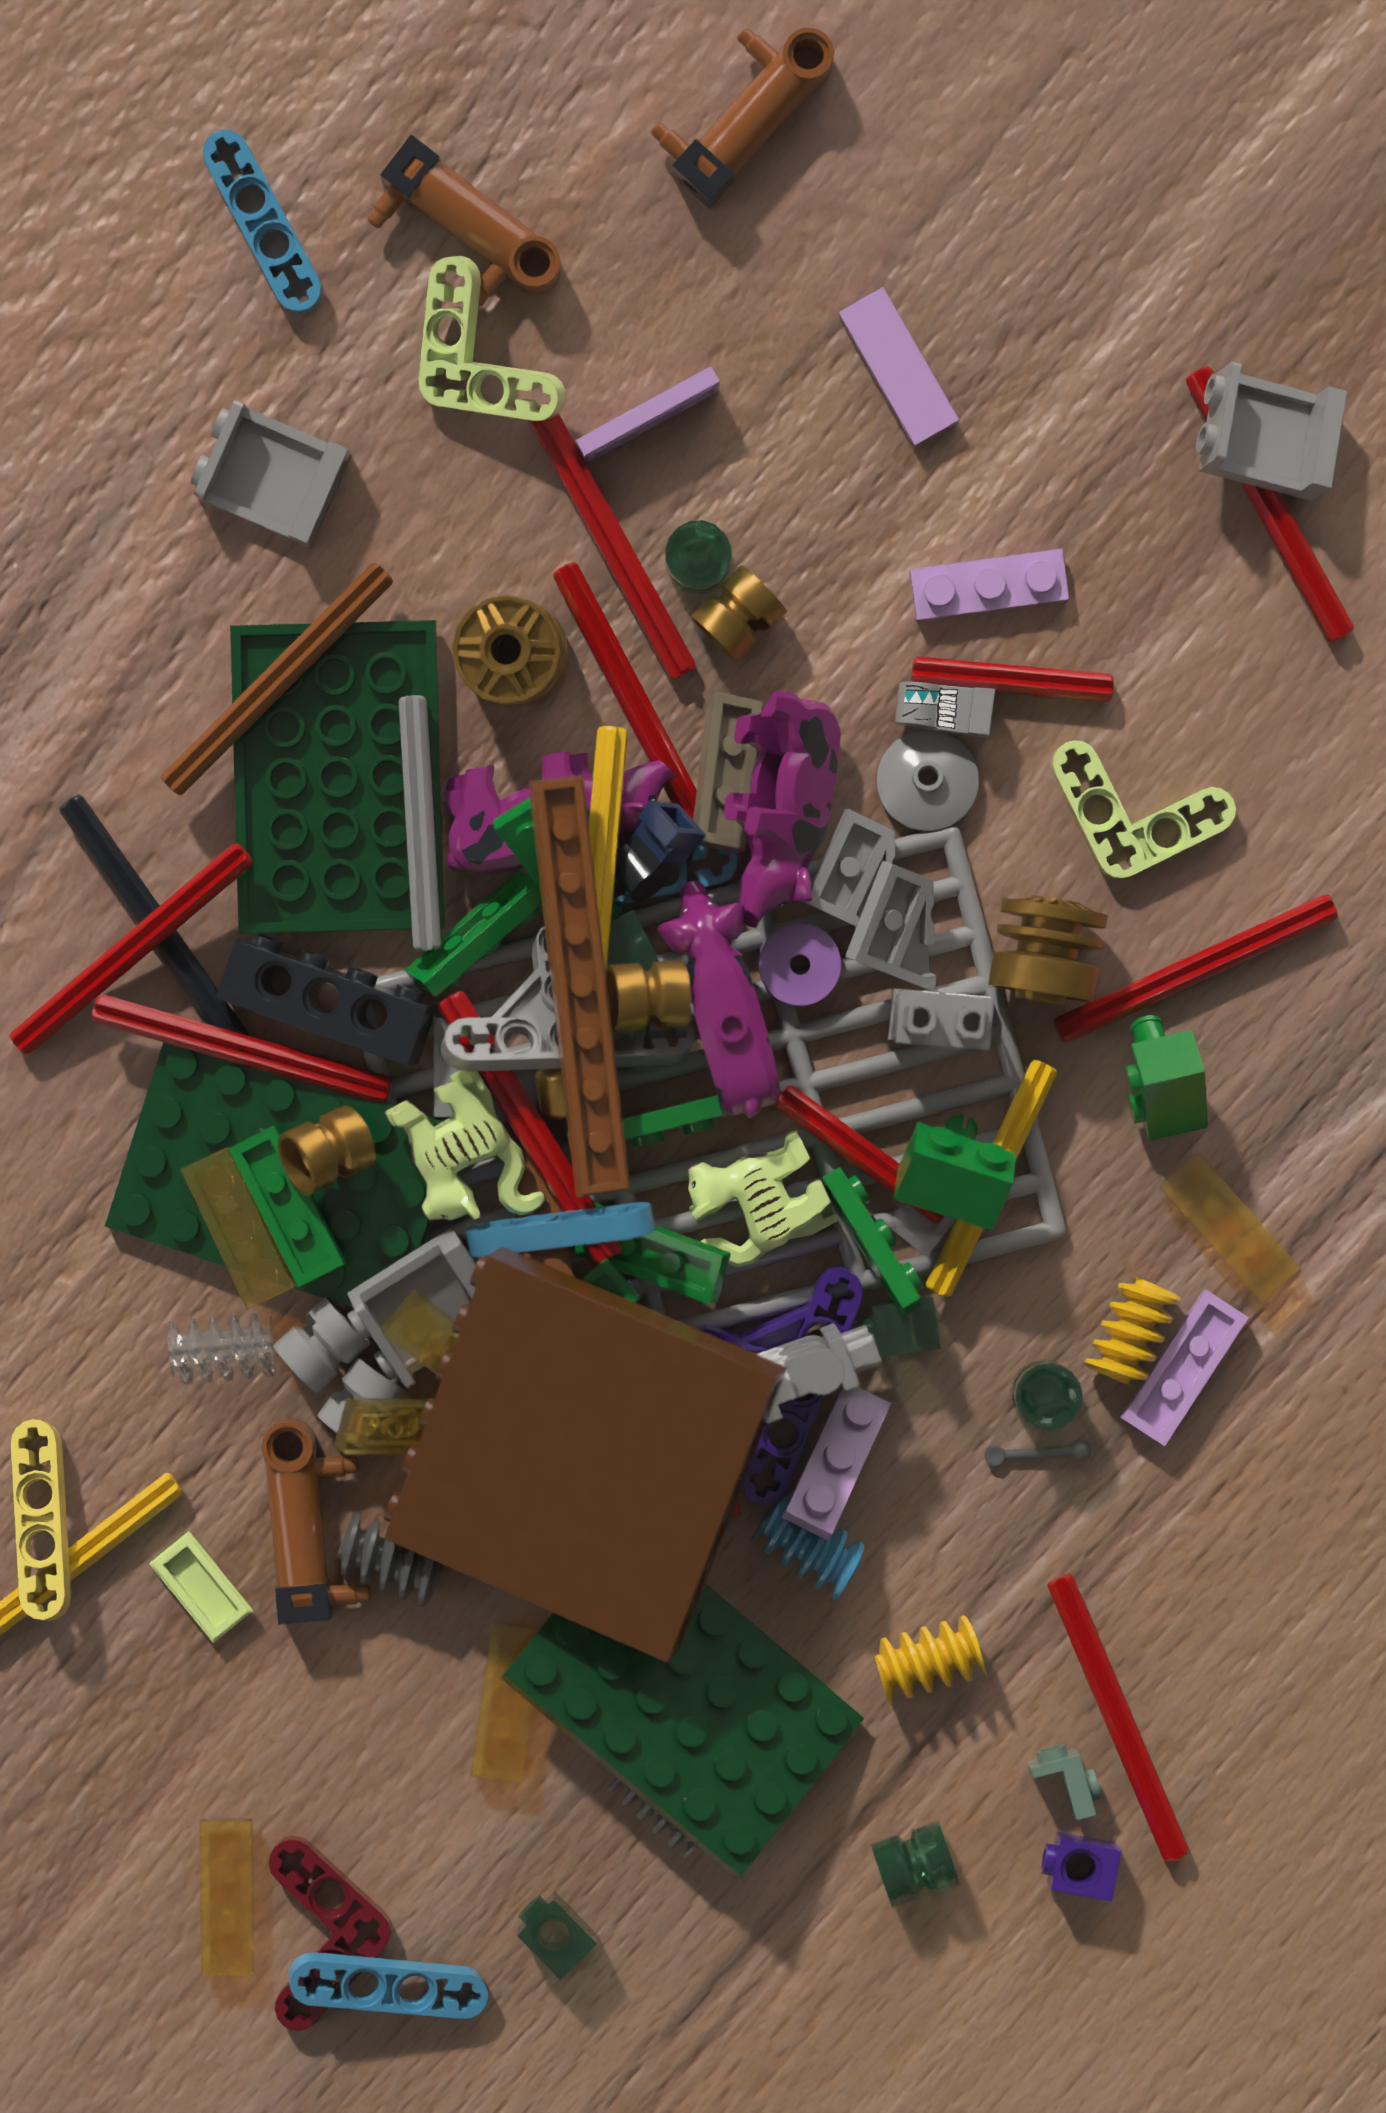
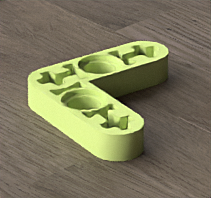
(458, 359)
(1139, 834)

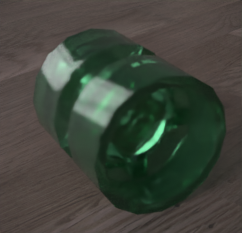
(698, 557)
(1046, 1394)
(915, 1864)

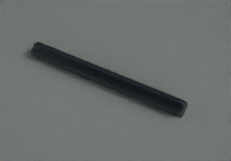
(142, 903)

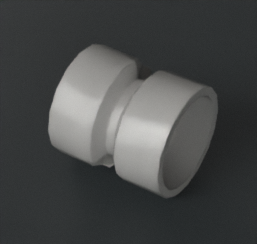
(321, 1345)
(361, 1381)

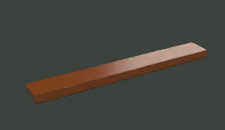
(579, 986)

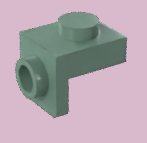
(1079, 1784)

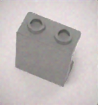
(1270, 433)
(270, 473)
(437, 1271)

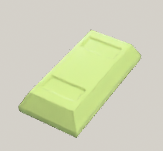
(201, 1586)

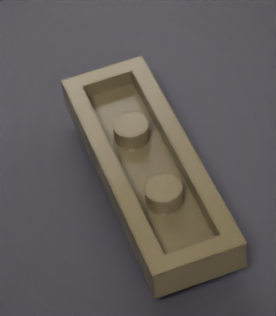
(723, 770)

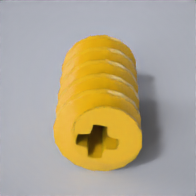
(1132, 1331)
(928, 1658)

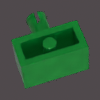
(1165, 1080)
(955, 1173)

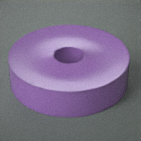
(805, 941)

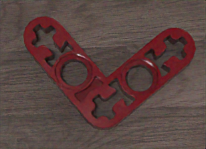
(339, 1920)

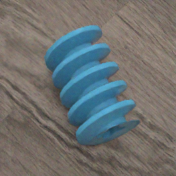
(824, 1556)

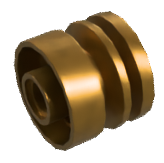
(480, 644)
(1047, 951)

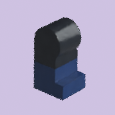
(656, 849)

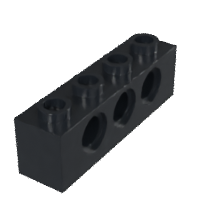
(250, 987)

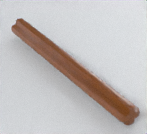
(276, 679)

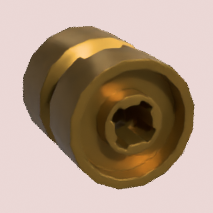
(738, 613)
(649, 996)
(321, 1152)

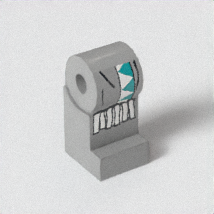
(945, 708)

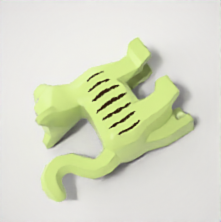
(461, 1141)
(766, 1206)

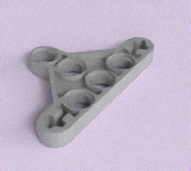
(533, 1015)

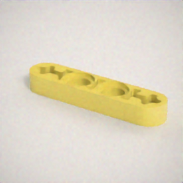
(31, 1521)

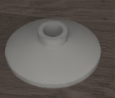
(920, 805)

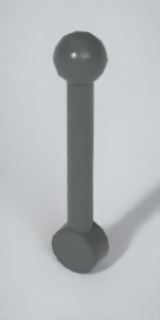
(996, 1455)

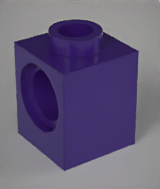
(1098, 1882)

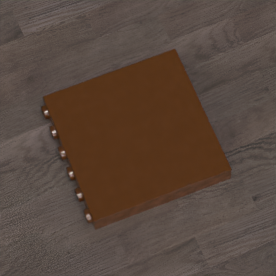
(582, 1452)

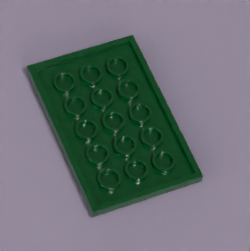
(326, 780)
(213, 1104)
(709, 1739)

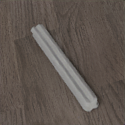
(419, 823)

